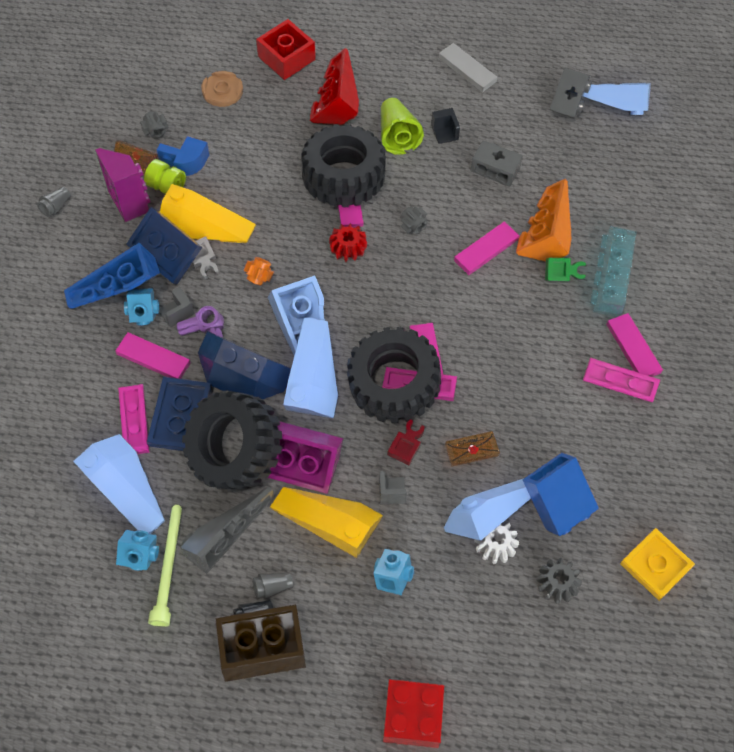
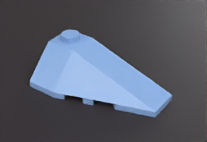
(294, 303)
(312, 376)

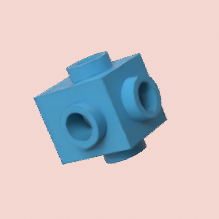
(141, 306)
(137, 550)
(393, 571)

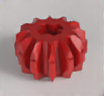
(347, 242)

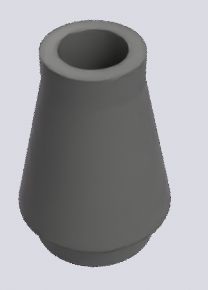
(52, 202)
(271, 584)

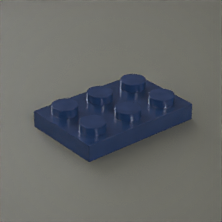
(167, 243)
(172, 411)

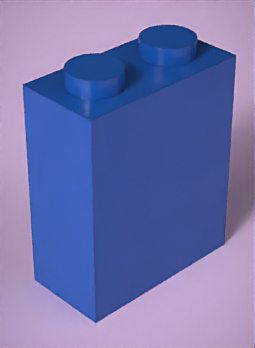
(560, 494)

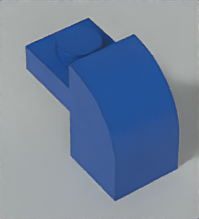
(189, 158)

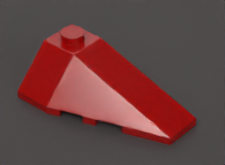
(338, 94)

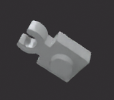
(204, 258)

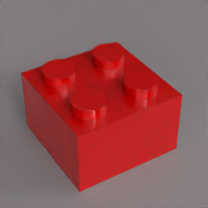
(286, 49)
(413, 713)

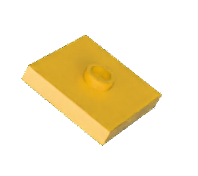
(657, 564)

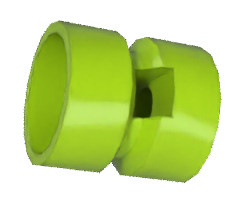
(160, 176)

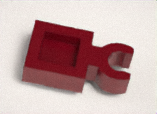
(405, 445)

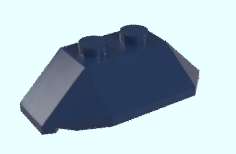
(241, 369)

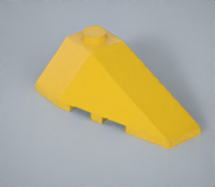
(203, 217)
(334, 519)

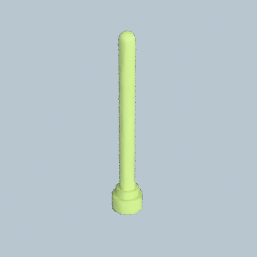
(160, 614)

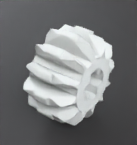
(495, 550)

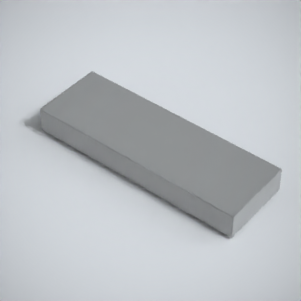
(468, 67)

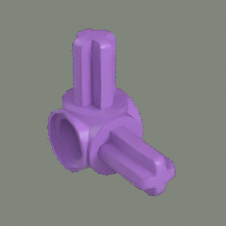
(200, 323)

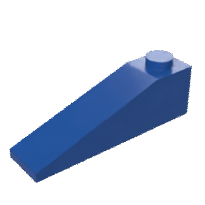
(115, 277)

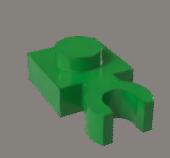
(560, 269)

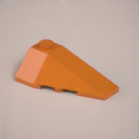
(549, 227)

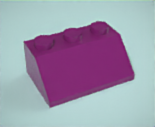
(124, 183)
(306, 458)

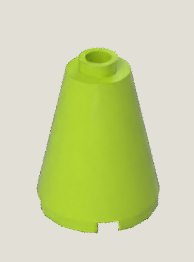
(399, 127)

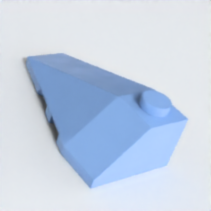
(626, 96)
(120, 477)
(486, 510)

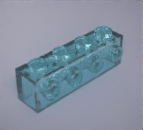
(614, 271)

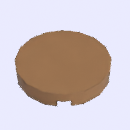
(228, 89)

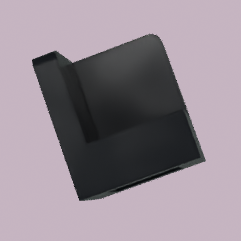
(445, 125)

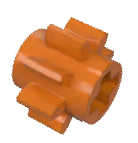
(258, 271)

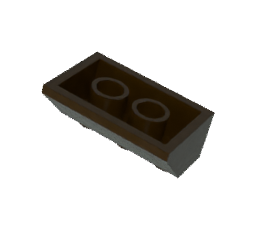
(260, 643)

